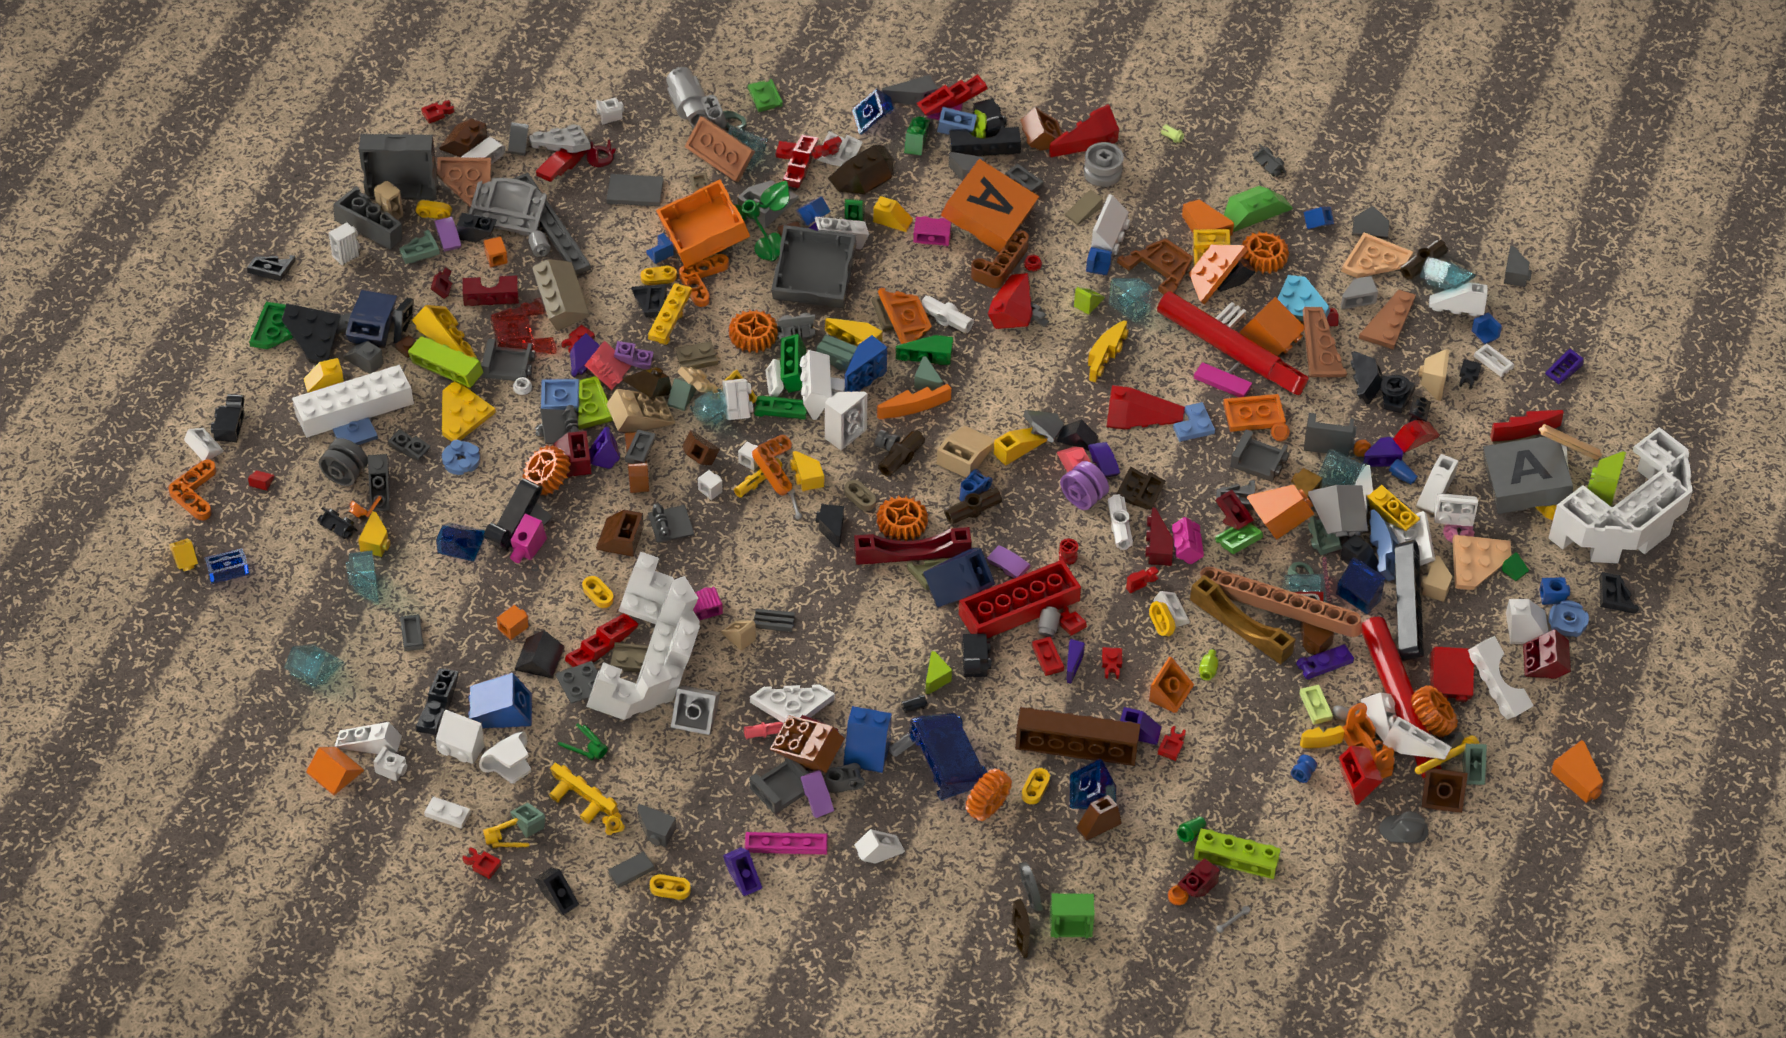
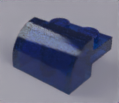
(227, 566)

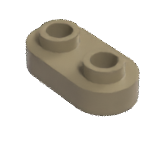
(861, 495)

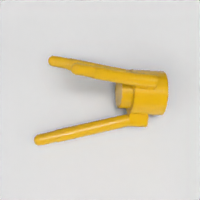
(493, 834)

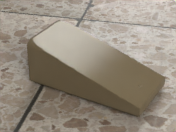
(1084, 207)

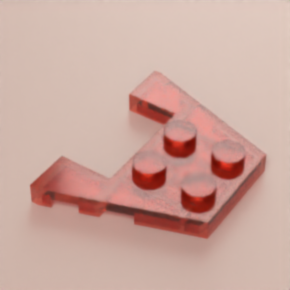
(514, 331)

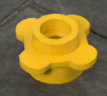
(618, 827)

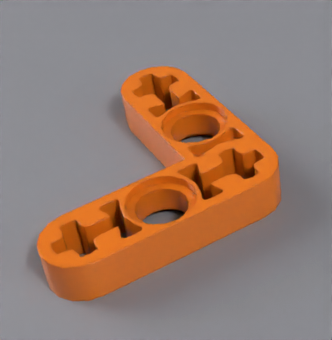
(695, 277)
(766, 458)
(187, 489)

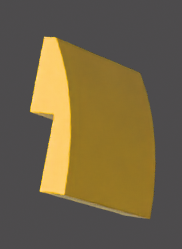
(1205, 238)

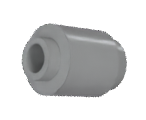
(539, 243)
(1048, 621)

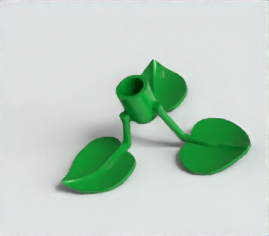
(776, 198)

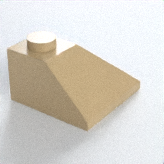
(1434, 373)

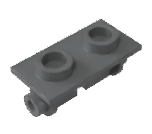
(1274, 164)

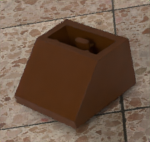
(621, 533)

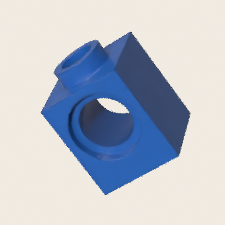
(1553, 590)

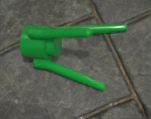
(596, 747)

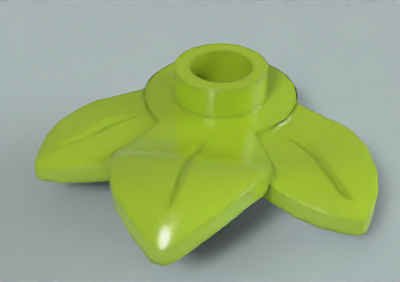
(980, 125)

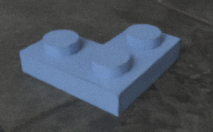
(1197, 425)

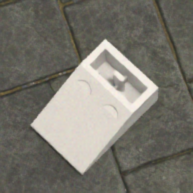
(1467, 298)

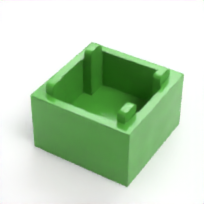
(1072, 915)

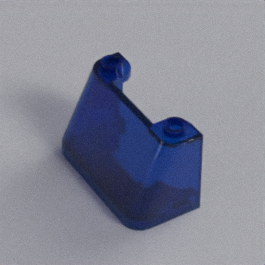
(947, 752)

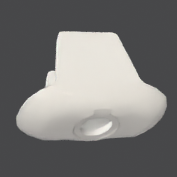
(508, 758)

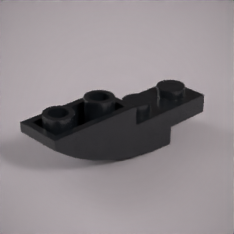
(438, 701)

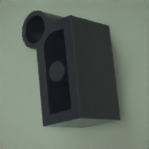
(993, 114)
(229, 419)
(975, 655)

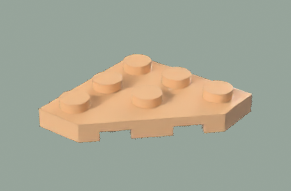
(1374, 257)
(1477, 559)

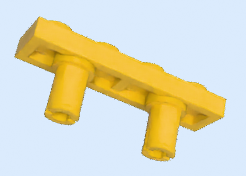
(669, 313)
(593, 795)

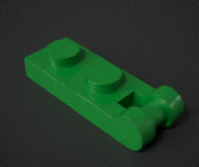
(780, 407)

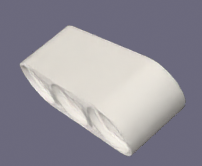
(487, 149)

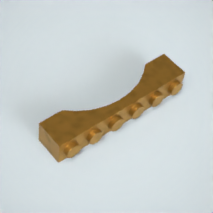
(1269, 640)

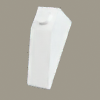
(1413, 741)

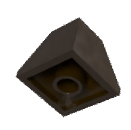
(650, 382)

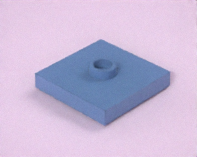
(560, 393)
(357, 432)

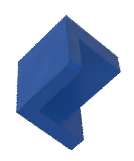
(1318, 217)
(662, 250)
(1098, 261)
(1486, 328)

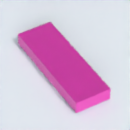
(1222, 380)

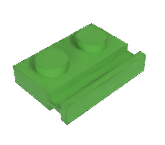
(765, 95)
(1236, 540)

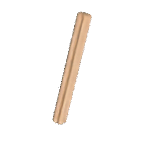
(1570, 442)

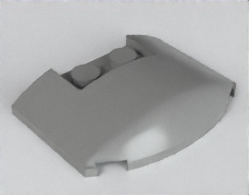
(511, 202)

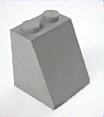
(1341, 509)

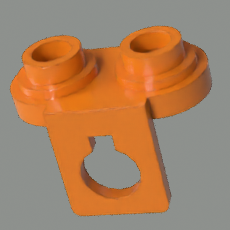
(357, 510)

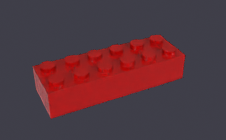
(1019, 600)

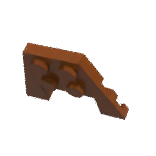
(1165, 259)

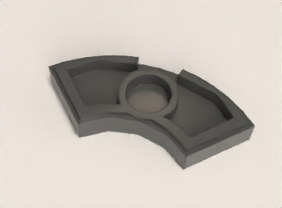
(1030, 886)

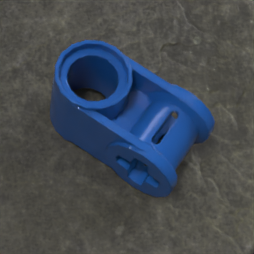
(974, 483)

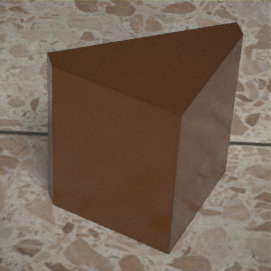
(1444, 790)

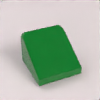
(1515, 567)

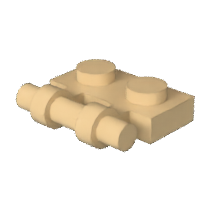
(697, 379)

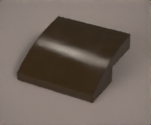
(1140, 488)
(1021, 923)

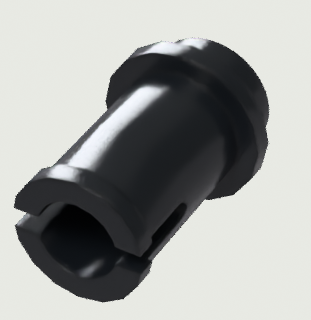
(914, 703)

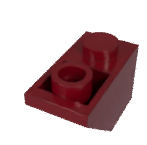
(1200, 879)

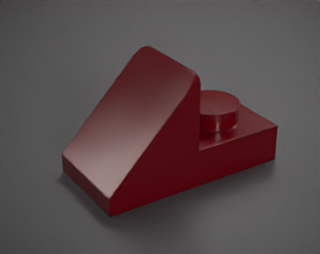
(1235, 512)

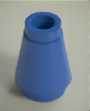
(1403, 472)

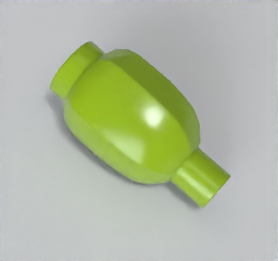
(1208, 665)

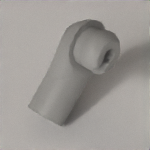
(1342, 712)

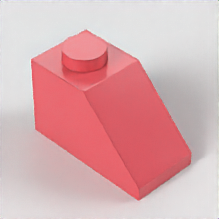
(1072, 456)

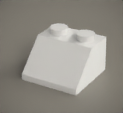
(460, 737)

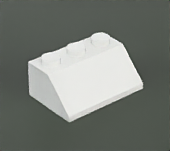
(1110, 226)
(815, 382)
(845, 417)

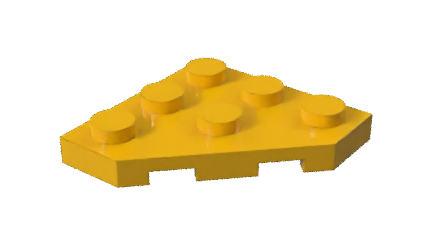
(462, 411)

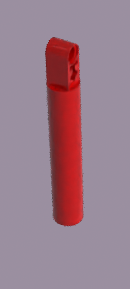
(1231, 342)
(1392, 673)

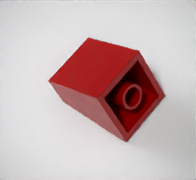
(1452, 672)

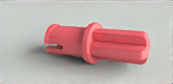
(762, 730)

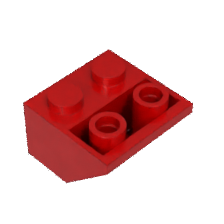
(1359, 772)

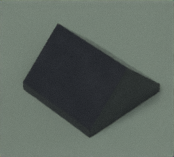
(540, 655)

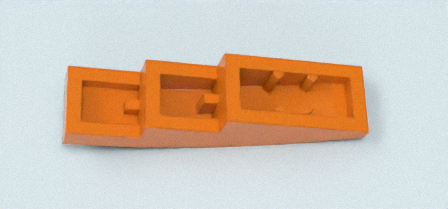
(909, 403)

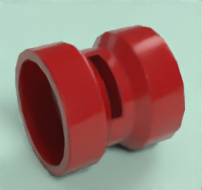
(1068, 551)

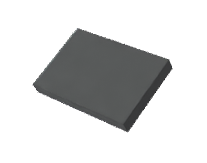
(635, 190)

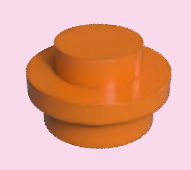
(1280, 431)
(1361, 447)
(1177, 896)

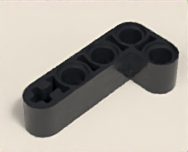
(521, 503)

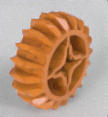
(1265, 247)
(753, 331)
(547, 468)
(902, 523)
(1434, 711)
(988, 794)

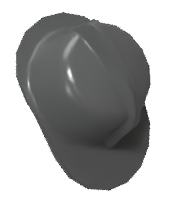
(1404, 828)

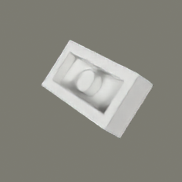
(447, 812)

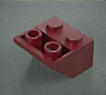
(576, 448)
(1547, 656)

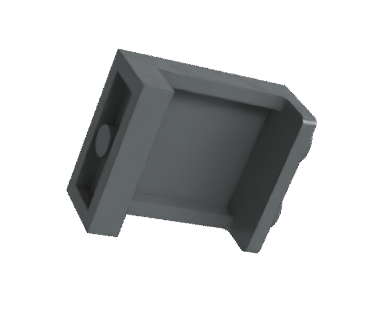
(507, 363)
(1324, 436)
(1258, 457)
(780, 785)

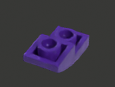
(1104, 458)

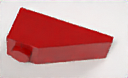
(1415, 434)

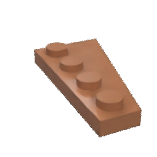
(1389, 321)
(1320, 345)

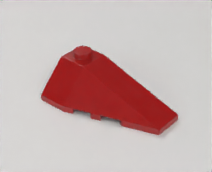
(1096, 129)
(1012, 303)
(1136, 408)

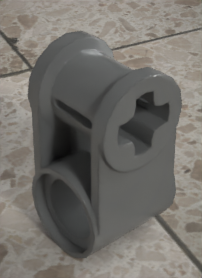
(844, 777)

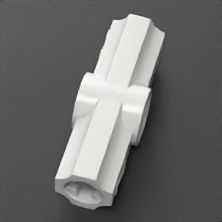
(947, 314)
(1120, 522)

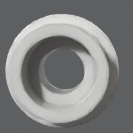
(522, 386)

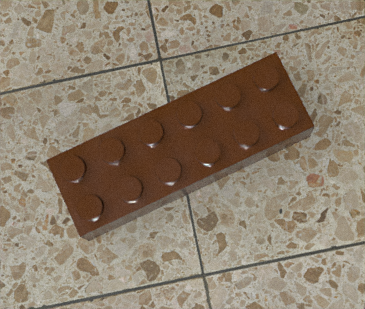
(1077, 736)

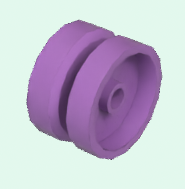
(1084, 485)

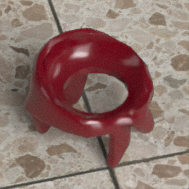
(594, 160)

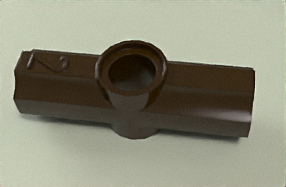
(1416, 264)
(901, 453)
(973, 505)

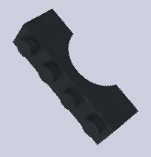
(1005, 142)

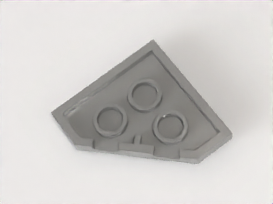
(569, 138)

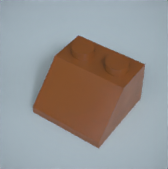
(1040, 129)

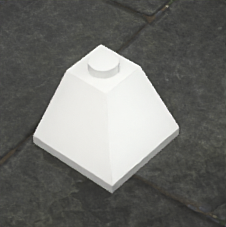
(1525, 621)

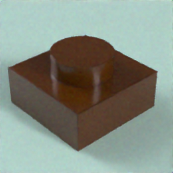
(404, 345)

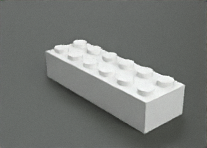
(353, 400)

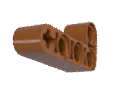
(996, 273)
(637, 472)

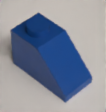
(813, 209)

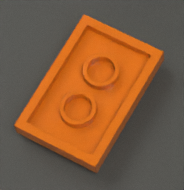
(1253, 412)

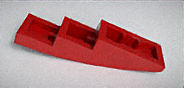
(952, 96)
(800, 161)
(558, 164)
(1526, 426)
(603, 641)

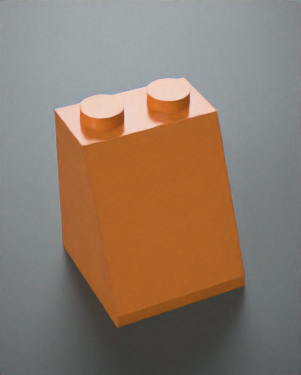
(1274, 328)
(1282, 508)

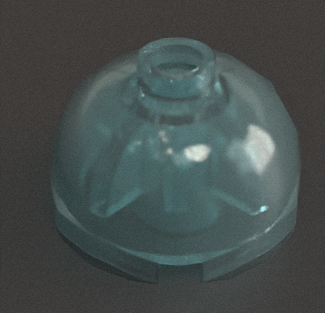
(710, 407)

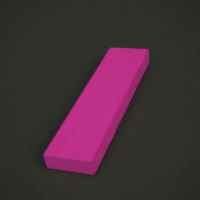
(786, 843)

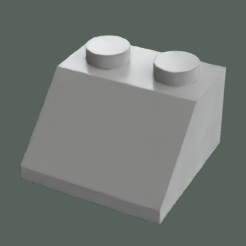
(695, 709)

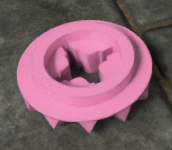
(1451, 530)

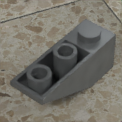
(911, 91)
(379, 481)

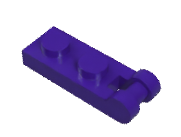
(1325, 661)

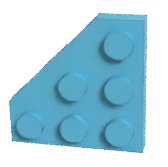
(1300, 293)

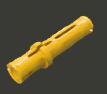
(742, 488)

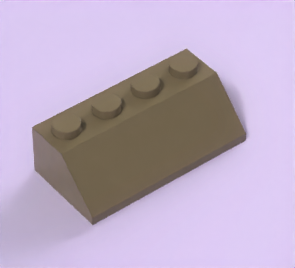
(560, 292)

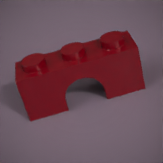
(503, 293)

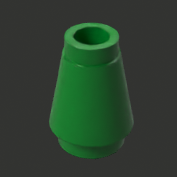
(1190, 829)

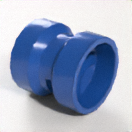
(1304, 768)

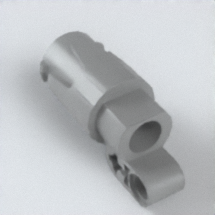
(691, 100)

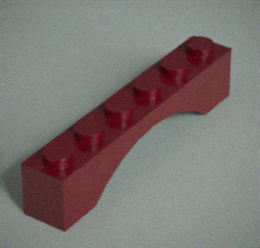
(875, 549)

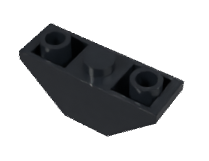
(1367, 376)

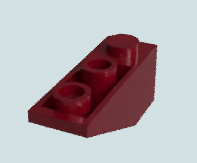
(1160, 541)

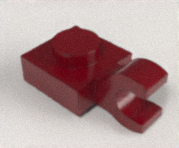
(441, 283)

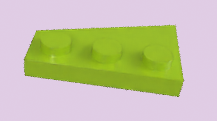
(592, 404)

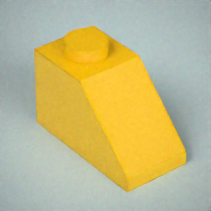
(891, 214)
(324, 375)
(374, 536)
(184, 554)

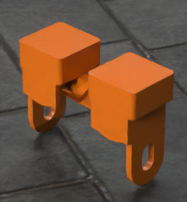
(1360, 732)

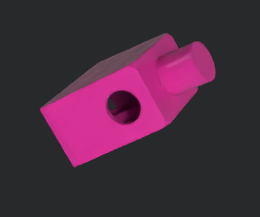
(527, 538)

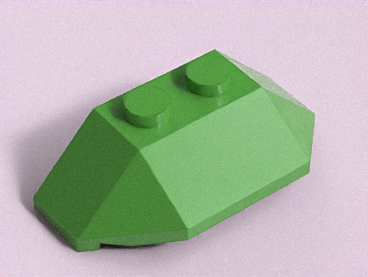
(1255, 206)

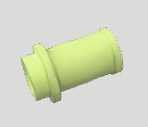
(1175, 135)

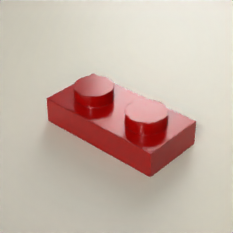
(1047, 656)

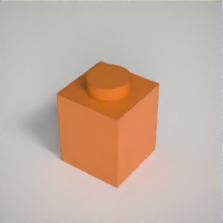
(495, 251)
(512, 622)

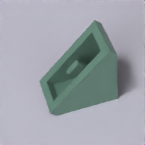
(927, 376)
(681, 394)
(1475, 763)
(529, 819)

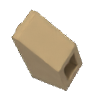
(1438, 580)

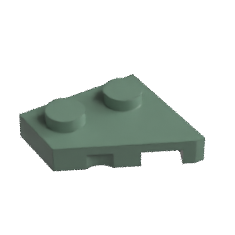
(420, 249)

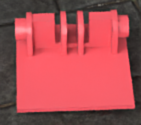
(606, 366)

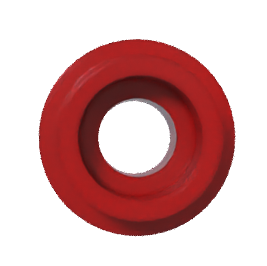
(1033, 263)

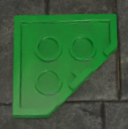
(269, 328)

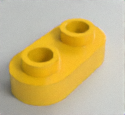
(433, 209)
(658, 275)
(599, 593)
(1162, 618)
(1034, 787)
(670, 887)

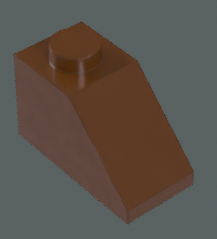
(1315, 638)

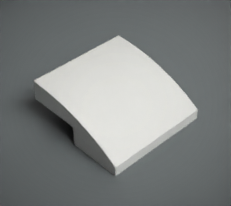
(848, 149)

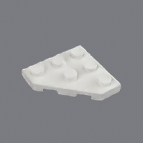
(792, 701)

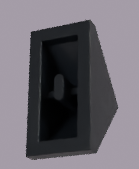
(1077, 435)

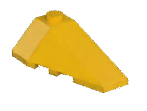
(440, 325)

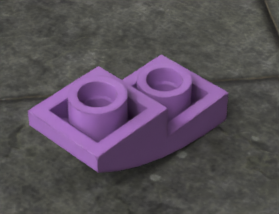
(448, 234)
(628, 354)
(1008, 561)
(817, 793)

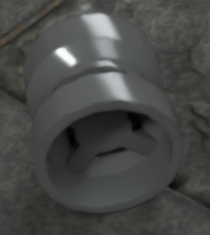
(886, 440)

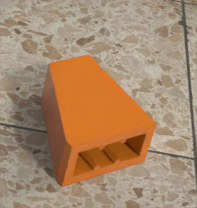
(1202, 216)
(1579, 772)

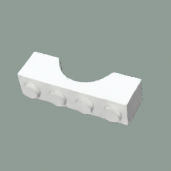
(1487, 659)

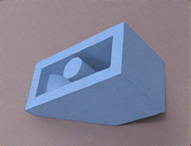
(955, 120)

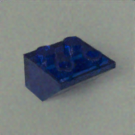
(1361, 586)

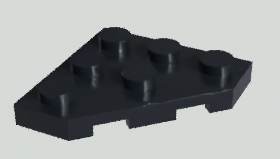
(312, 330)

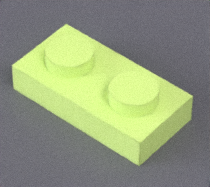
(1316, 704)

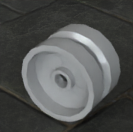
(1103, 164)

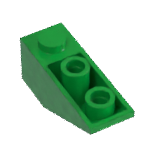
(916, 136)
(936, 349)

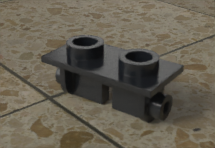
(1419, 408)
(343, 526)

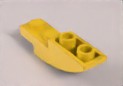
(1106, 348)

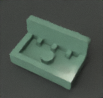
(1321, 540)

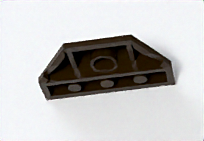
(864, 171)

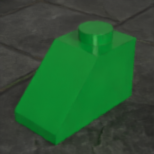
(854, 209)

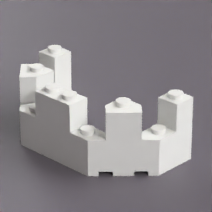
(1641, 517)
(669, 606)

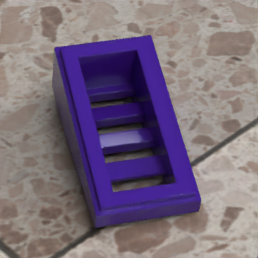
(1568, 355)
(1075, 656)

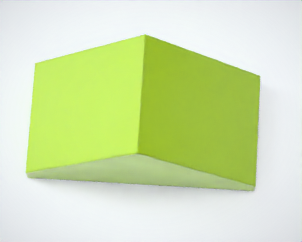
(1087, 299)
(938, 673)

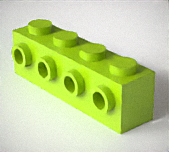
(445, 361)
(1237, 853)

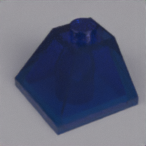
(872, 110)
(459, 541)
(1091, 785)

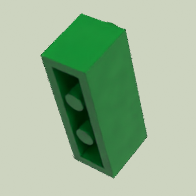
(791, 353)

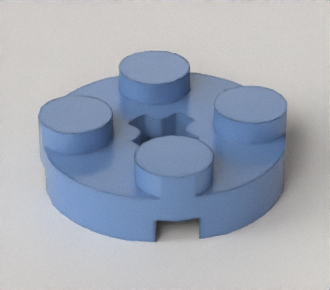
(460, 448)
(1568, 628)

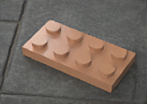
(719, 149)

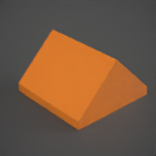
(1170, 686)
(333, 769)

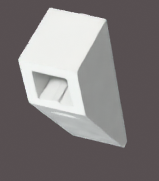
(844, 226)
(1438, 482)
(1381, 712)
(369, 738)

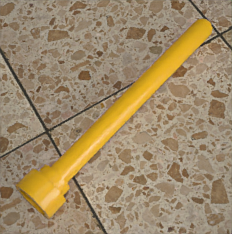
(1452, 753)

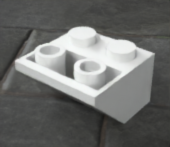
(1455, 509)

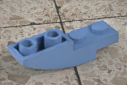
(1384, 539)

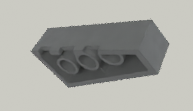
(368, 218)

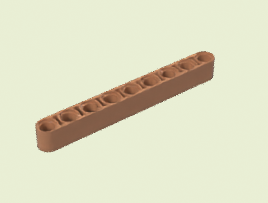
(1286, 602)

